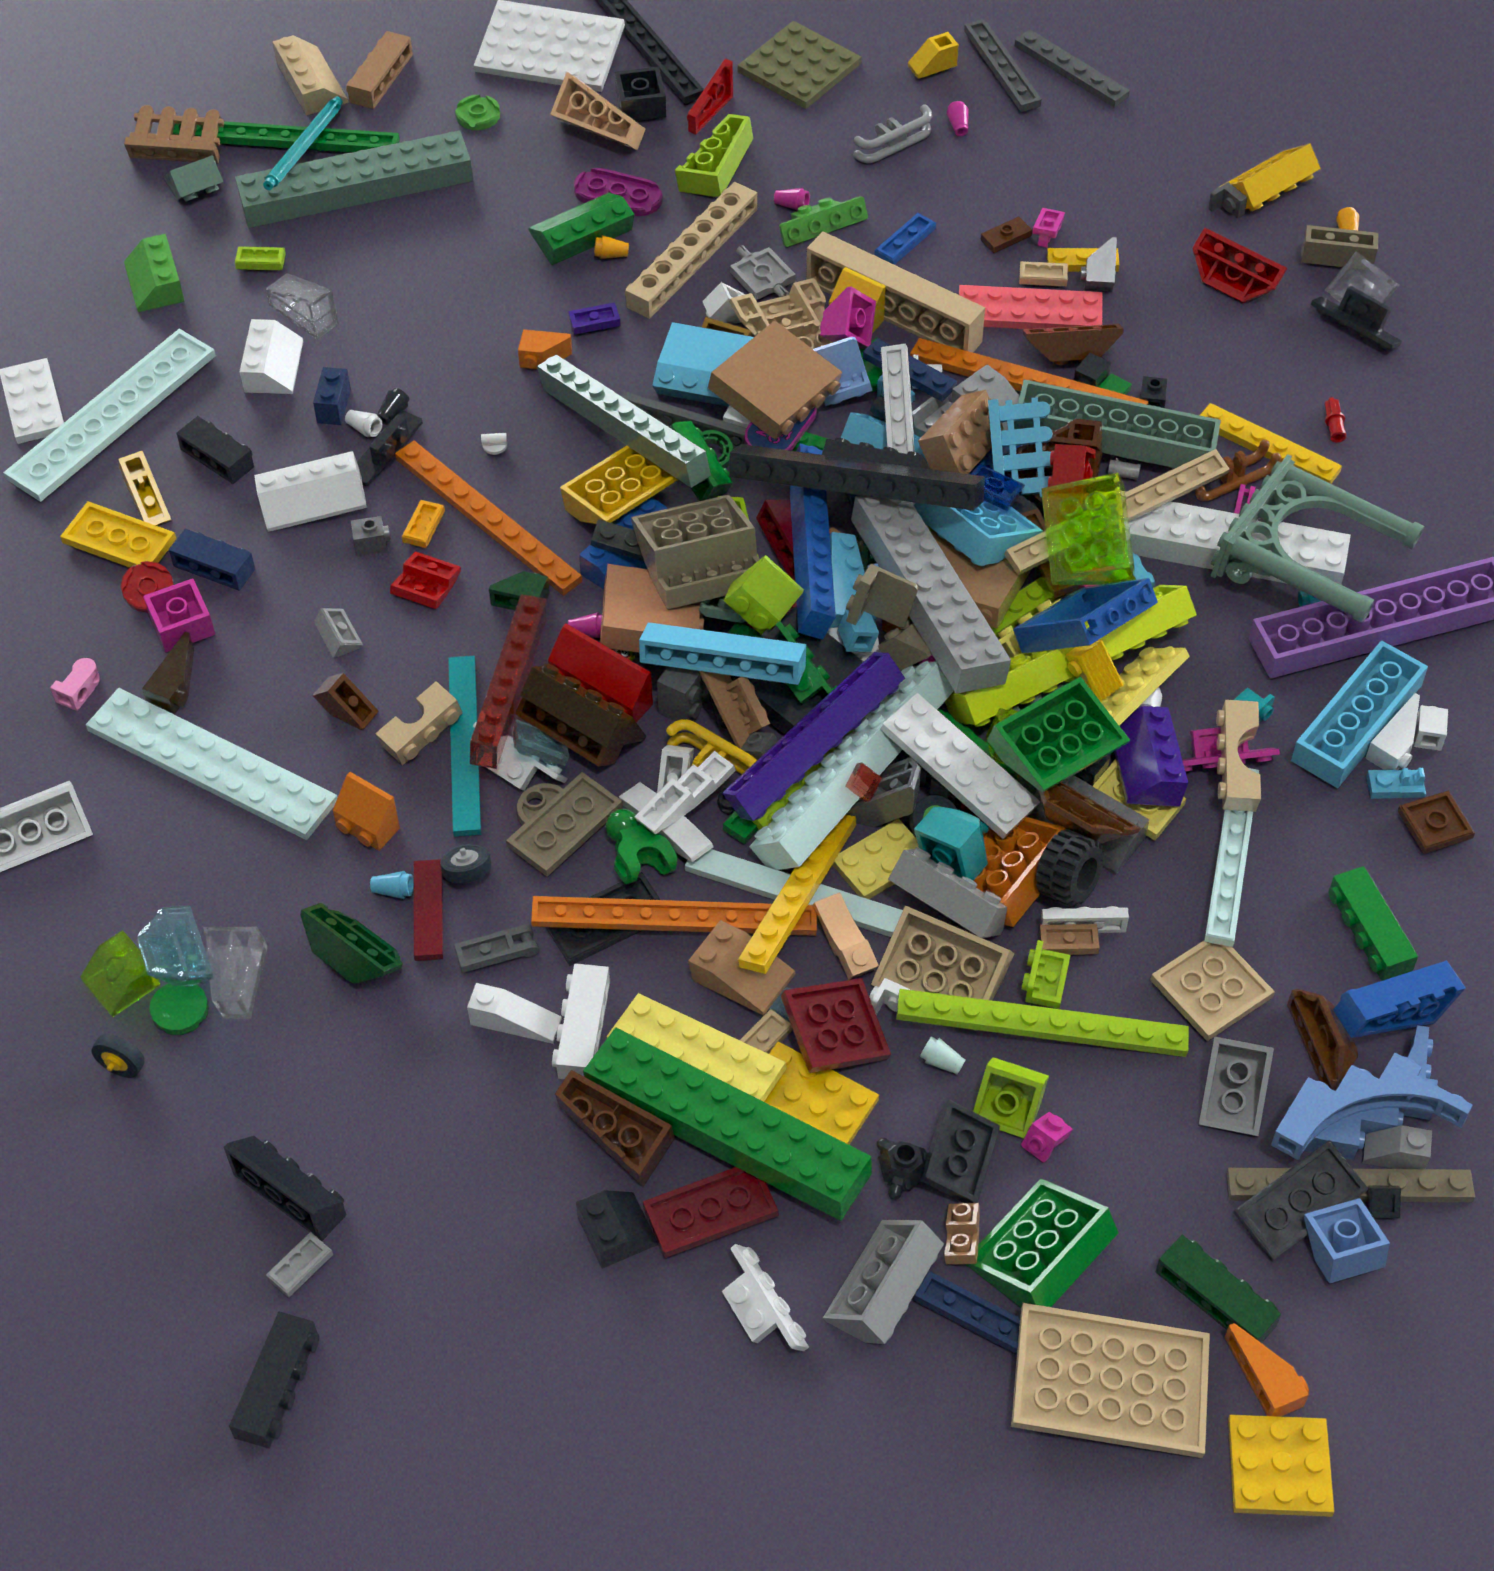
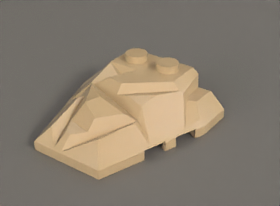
(797, 312)

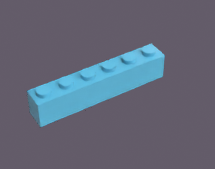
(722, 653)

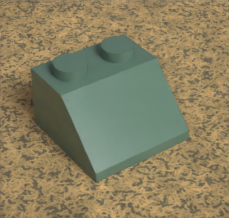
(194, 178)

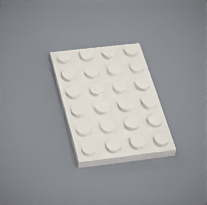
(547, 43)

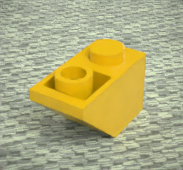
(935, 55)

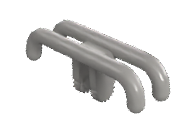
(894, 136)

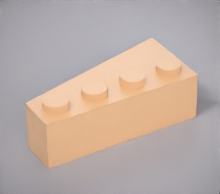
(588, 110)

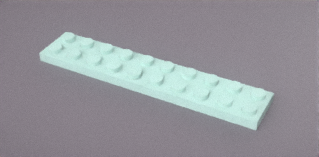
(109, 415)
(212, 763)

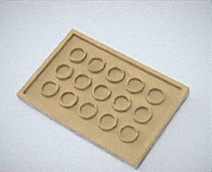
(1111, 1380)

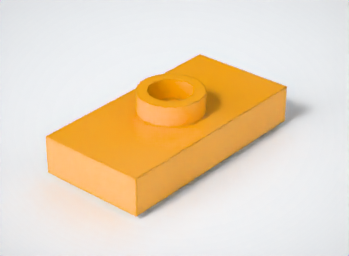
(423, 524)

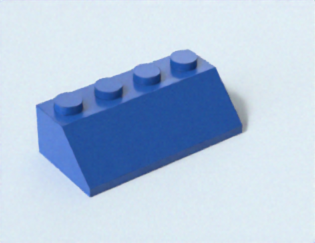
(595, 560)

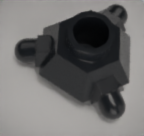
(900, 1165)

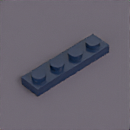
(921, 375)
(969, 1311)

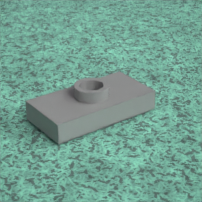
(299, 1264)

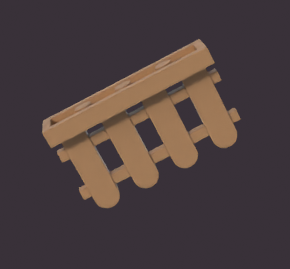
(170, 147)

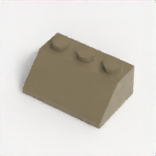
(905, 645)

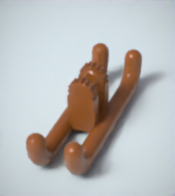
(1236, 474)

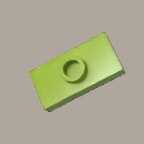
(260, 258)

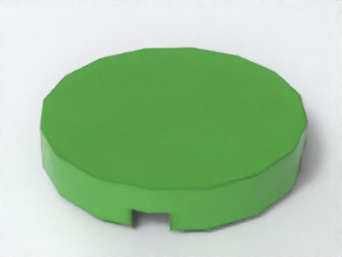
(477, 112)

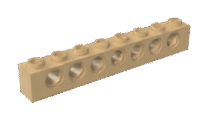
(691, 250)

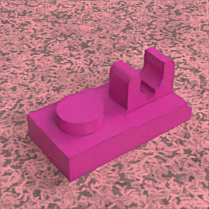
(1048, 225)

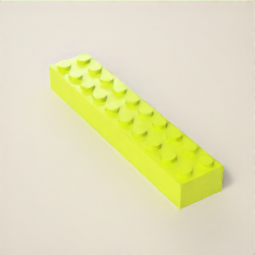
(1043, 670)

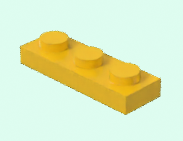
(1074, 257)

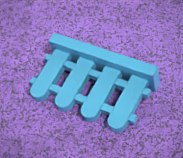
(1018, 437)

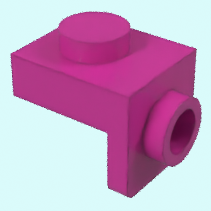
(1045, 1136)

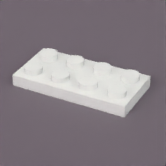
(31, 400)

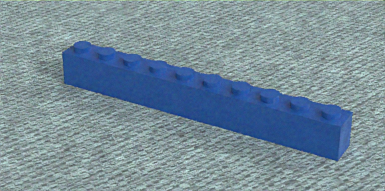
(812, 557)

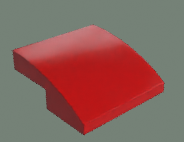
(425, 580)

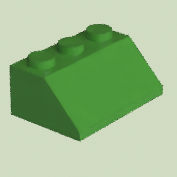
(153, 274)

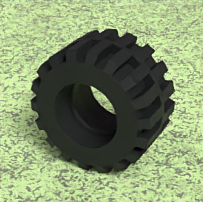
(1069, 868)

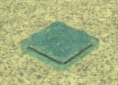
(533, 741)

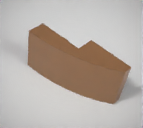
(962, 1233)

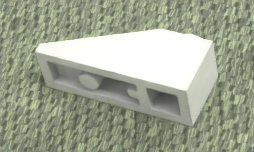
(1394, 742)
(511, 1014)

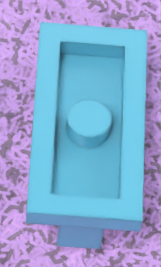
(1396, 783)

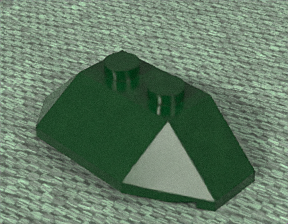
(348, 945)

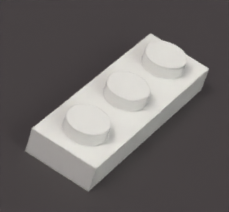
(1107, 919)

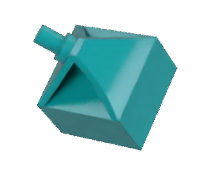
(954, 840)

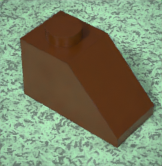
(345, 701)

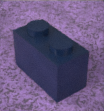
(331, 396)

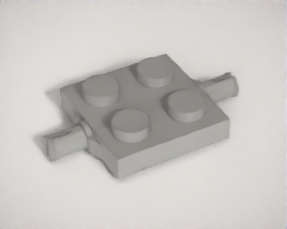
(762, 272)

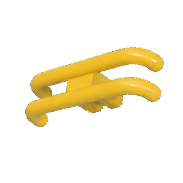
(707, 746)

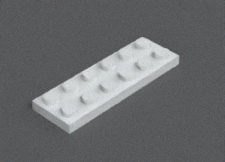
(960, 765)

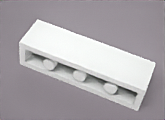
(583, 1018)

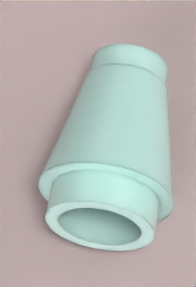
(942, 1056)

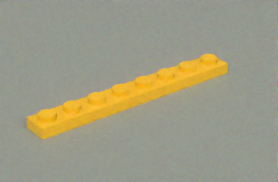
(794, 899)

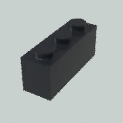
(215, 449)

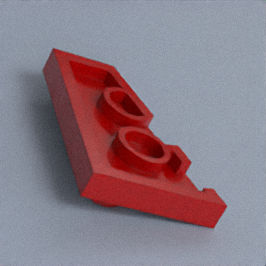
(713, 98)

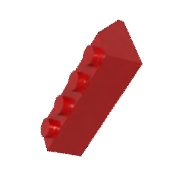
(603, 671)

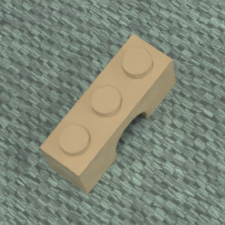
(405, 739)

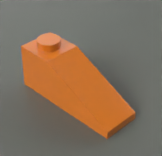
(1269, 1375)

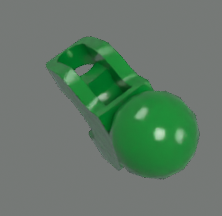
(638, 846)

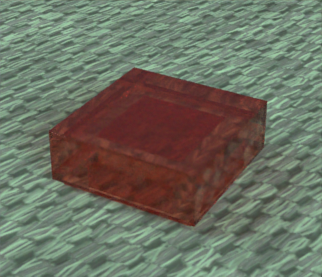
(863, 782)

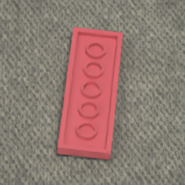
(1035, 307)

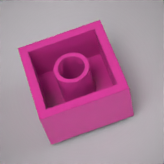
(179, 611)

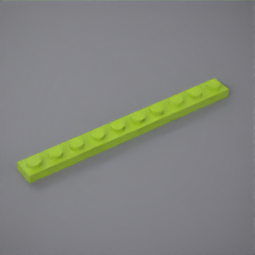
(1042, 1022)

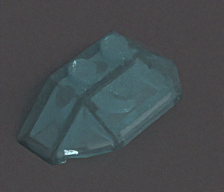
(174, 948)

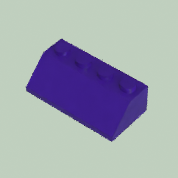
(1152, 760)

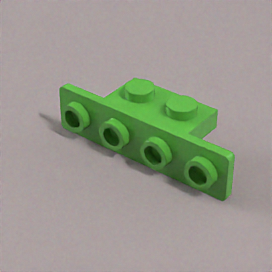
(823, 217)

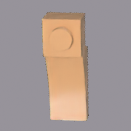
(845, 936)

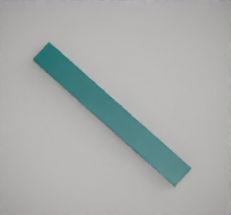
(465, 776)

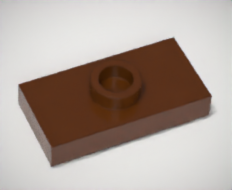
(1006, 234)

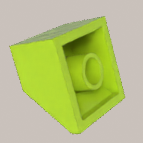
(763, 594)
(1010, 1096)

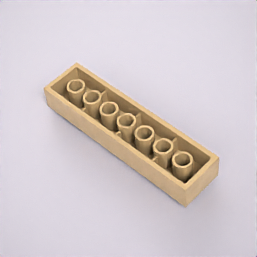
(909, 299)

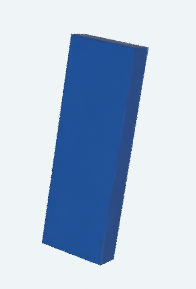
(905, 239)

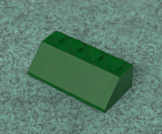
(578, 227)

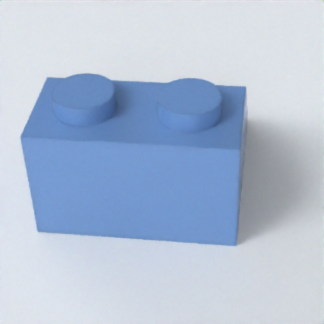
(1346, 1240)

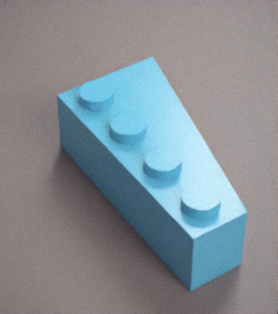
(845, 570)

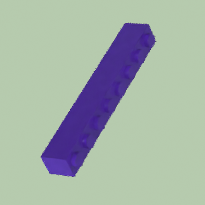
(814, 736)

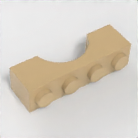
(1239, 785)

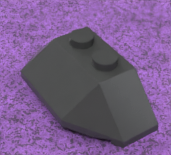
(893, 797)

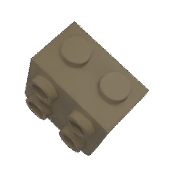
(882, 596)

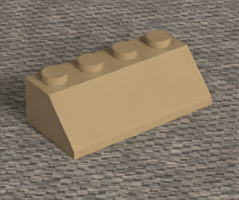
(307, 73)

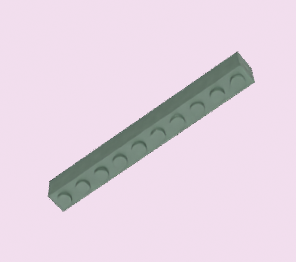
(624, 421)

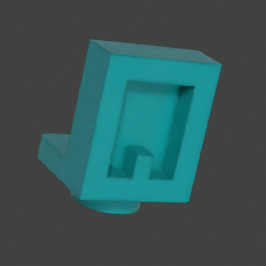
(1264, 705)

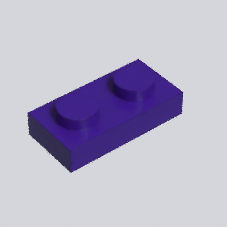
(594, 318)

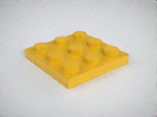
(1280, 1465)

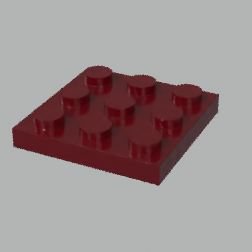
(835, 1025)

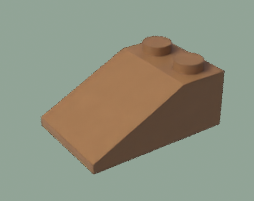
(717, 968)

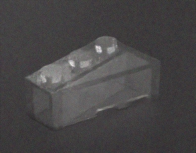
(304, 304)
(237, 966)

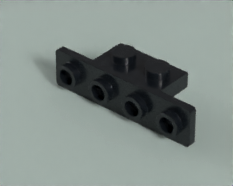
(1360, 313)
(387, 444)

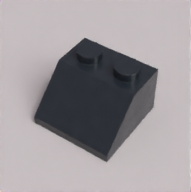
(615, 1226)

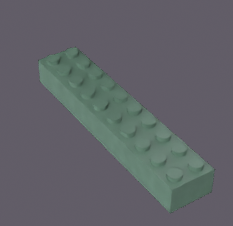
(356, 178)

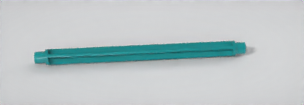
(302, 143)

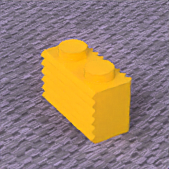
(1095, 668)

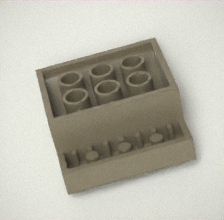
(696, 549)

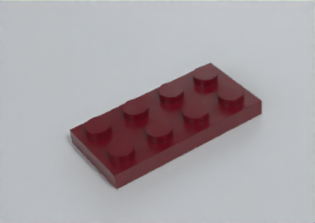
(708, 1210)

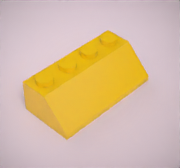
(1276, 175)

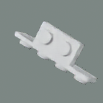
(520, 768)
(758, 1304)

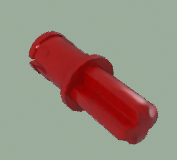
(1335, 420)

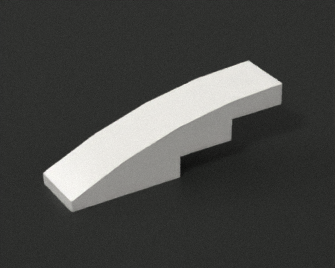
(683, 795)
(682, 834)

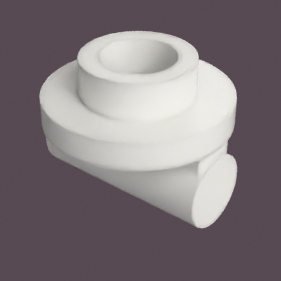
(494, 443)

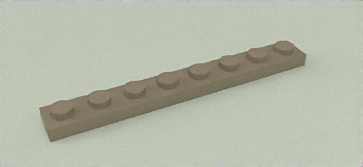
(1415, 1184)

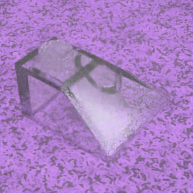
(1364, 277)

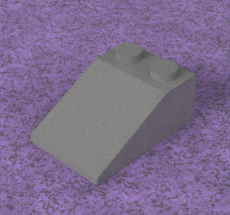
(993, 382)
(1236, 1086)

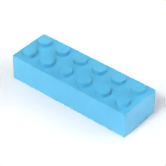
(1358, 713)

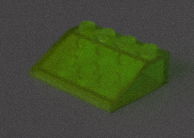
(1088, 532)

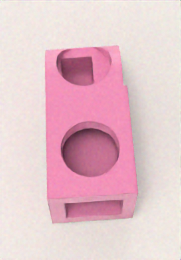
(77, 685)

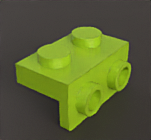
(1047, 976)

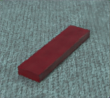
(428, 910)

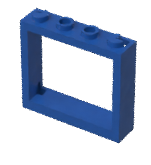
(1101, 605)

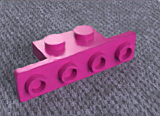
(1206, 753)

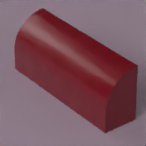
(777, 526)

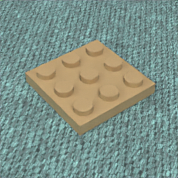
(1212, 987)

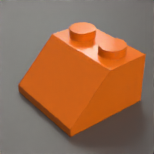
(365, 812)

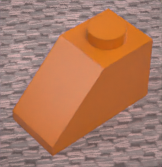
(538, 346)

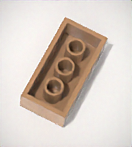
(959, 435)

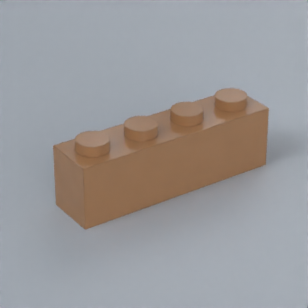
(379, 69)

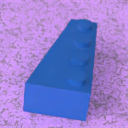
(1400, 1001)

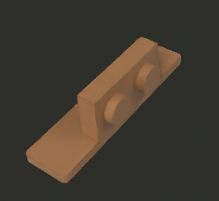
(736, 705)

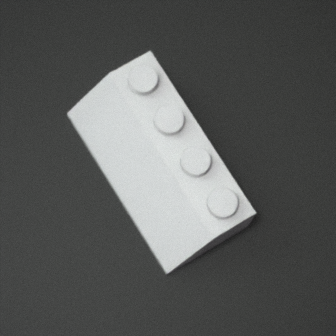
(310, 491)
(41, 825)

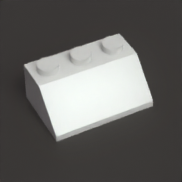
(270, 358)

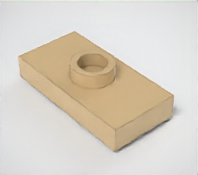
(1043, 273)

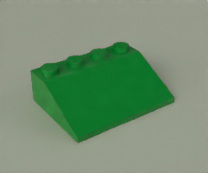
(1057, 736)
(1044, 1244)

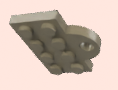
(560, 821)

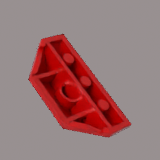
(1234, 267)

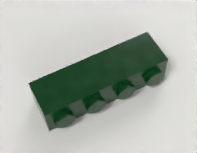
(1216, 1290)

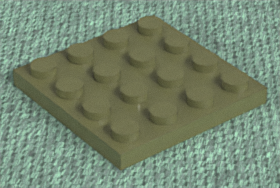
(799, 64)

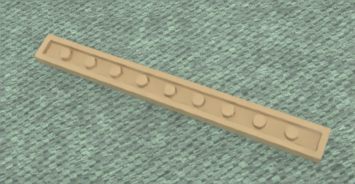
(1139, 502)

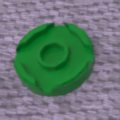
(178, 1008)

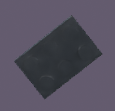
(960, 1153)

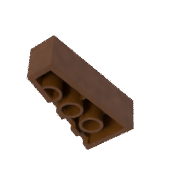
(619, 1127)

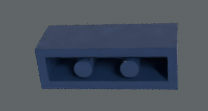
(212, 559)

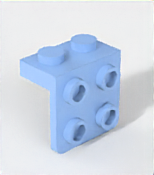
(848, 359)

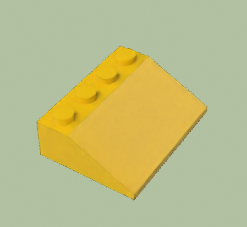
(614, 487)

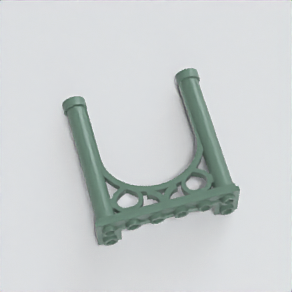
(1243, 552)

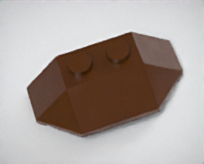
(1074, 342)
(1083, 815)
(1322, 1036)

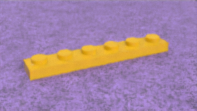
(1250, 435)

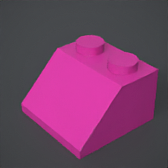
(848, 317)

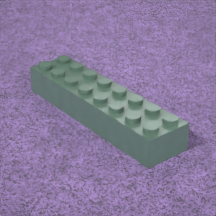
(1127, 426)

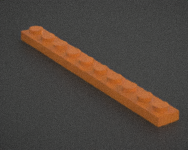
(968, 363)
(488, 517)
(656, 914)

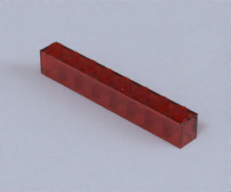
(507, 682)

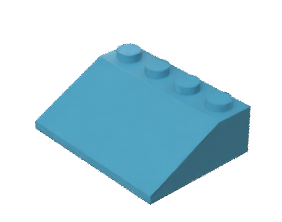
(690, 358)
(979, 533)

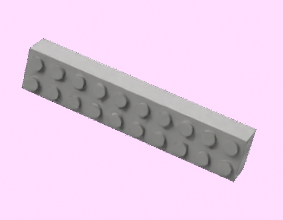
(943, 607)

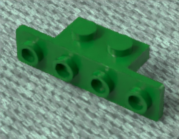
(813, 677)

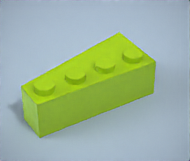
(717, 158)

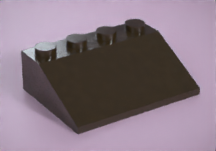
(580, 707)

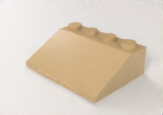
(942, 959)

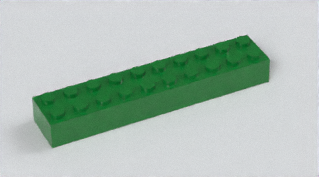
(733, 1124)

